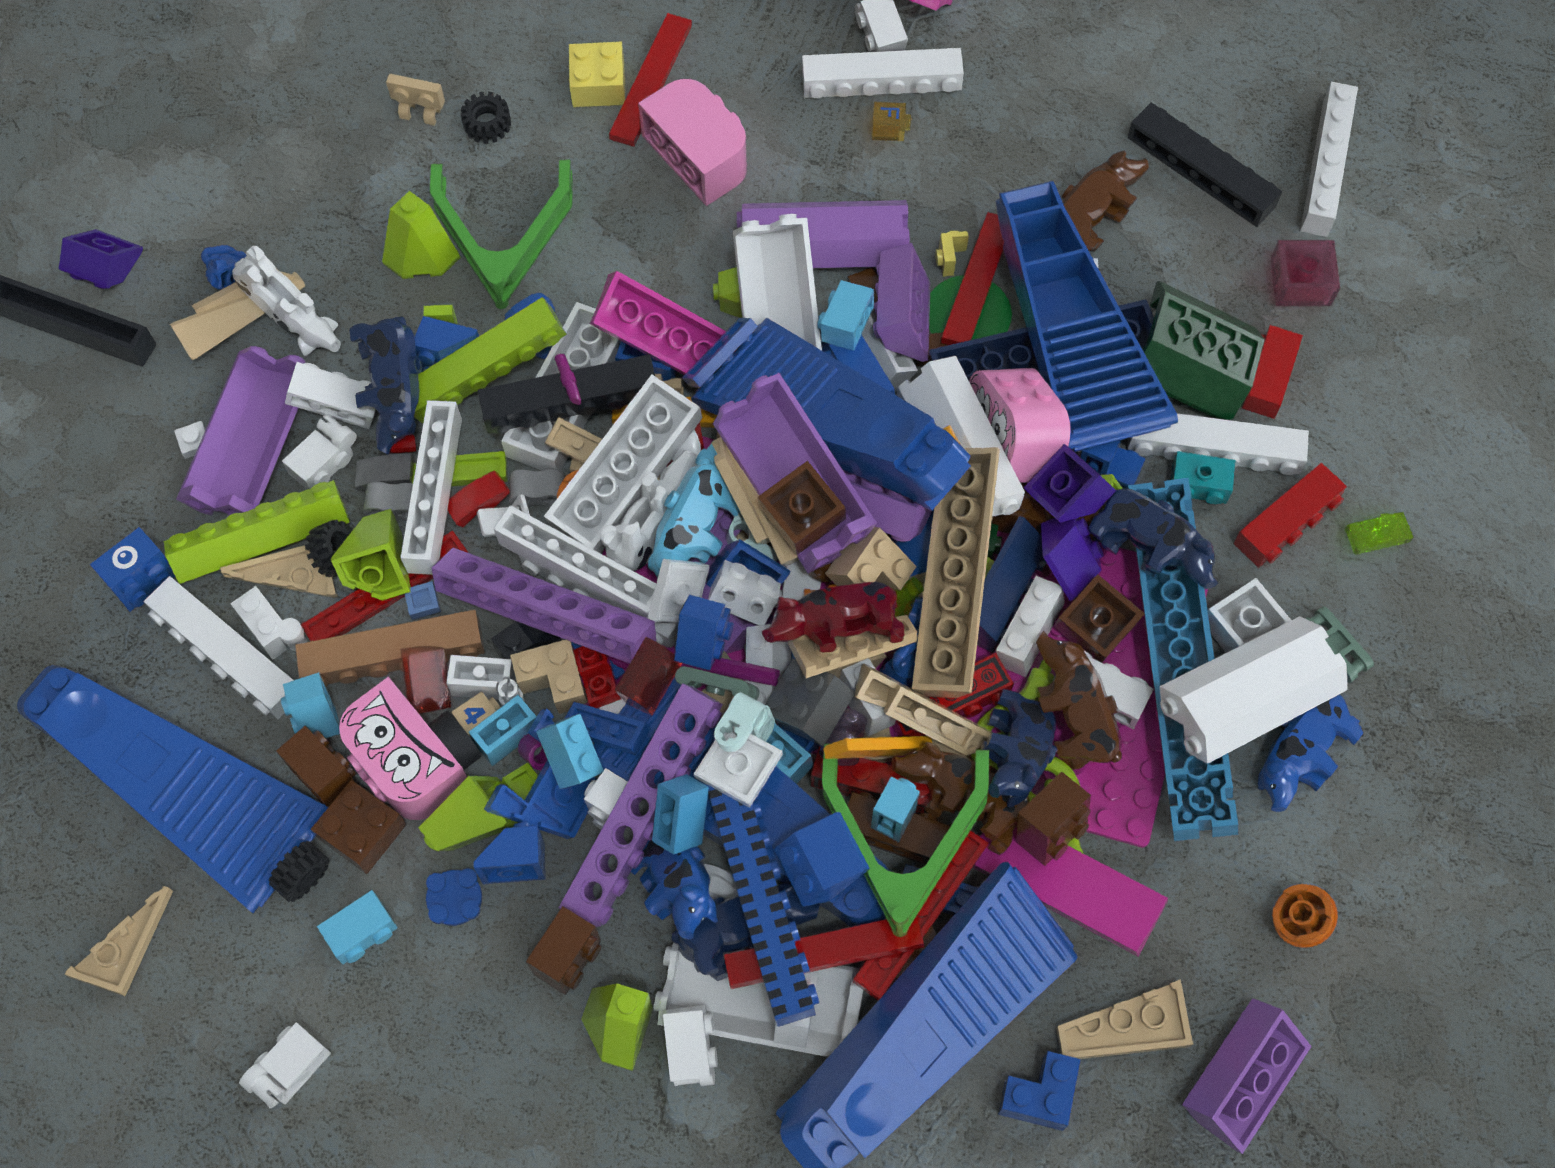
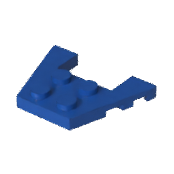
(546, 804)

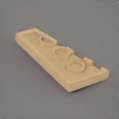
(847, 650)
(1138, 1025)

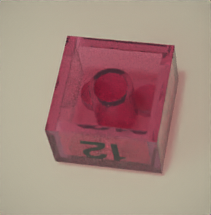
(1305, 273)

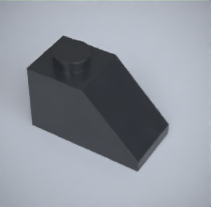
(519, 638)

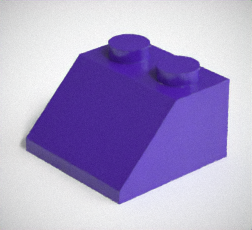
(98, 258)
(1069, 486)
(1071, 554)

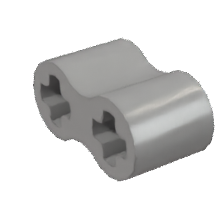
(537, 486)
(386, 496)

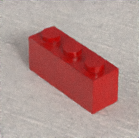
(1273, 371)

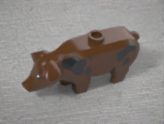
(1084, 704)
(951, 784)

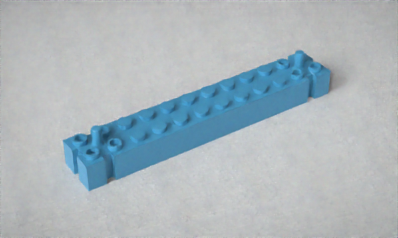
(1177, 644)

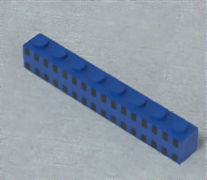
(765, 909)

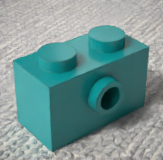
(1208, 476)

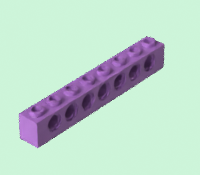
(542, 605)
(626, 811)

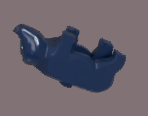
(731, 933)

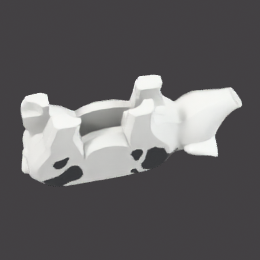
(284, 302)
(634, 538)

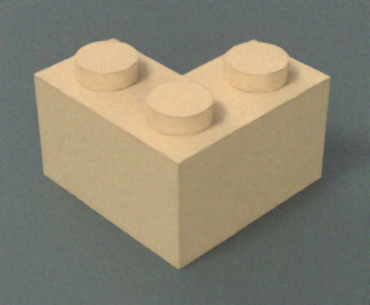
(872, 560)
(551, 667)

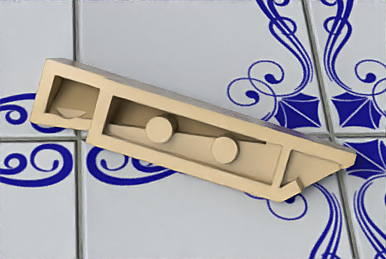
(219, 318)
(747, 502)
(920, 711)

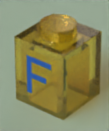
(890, 121)

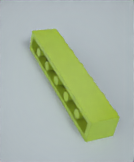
(490, 356)
(253, 531)

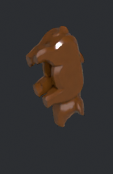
(1103, 194)

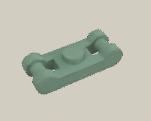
(1343, 642)
(715, 683)

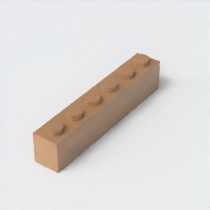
(379, 652)

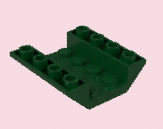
(1201, 353)

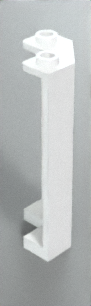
(778, 275)
(950, 399)
(1254, 688)
(747, 1011)

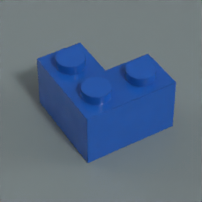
(1113, 460)
(702, 632)
(1043, 1102)

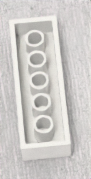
(583, 348)
(612, 476)

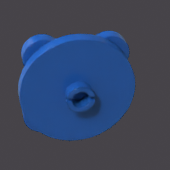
(453, 897)

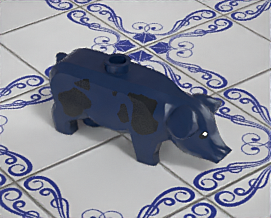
(393, 377)
(1158, 532)
(1023, 749)

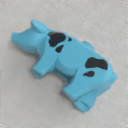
(691, 515)

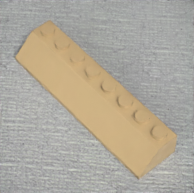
(956, 581)

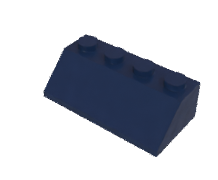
(1009, 582)

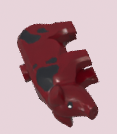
(837, 613)

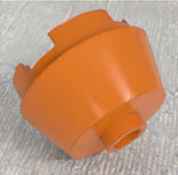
(1305, 915)

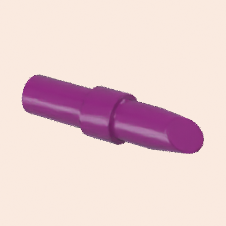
(568, 378)

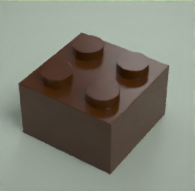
(802, 507)
(1099, 619)
(317, 764)
(1053, 819)
(358, 827)
(565, 951)

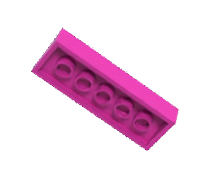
(653, 323)
(1086, 893)

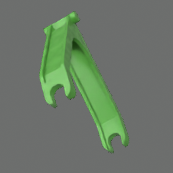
(504, 269)
(905, 894)

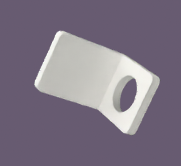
(490, 517)

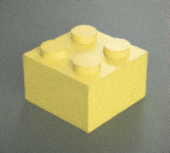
(596, 74)

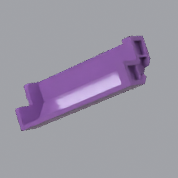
(842, 231)
(242, 435)
(772, 439)

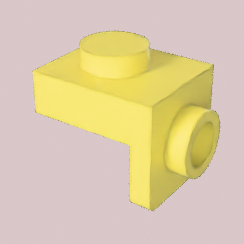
(949, 244)

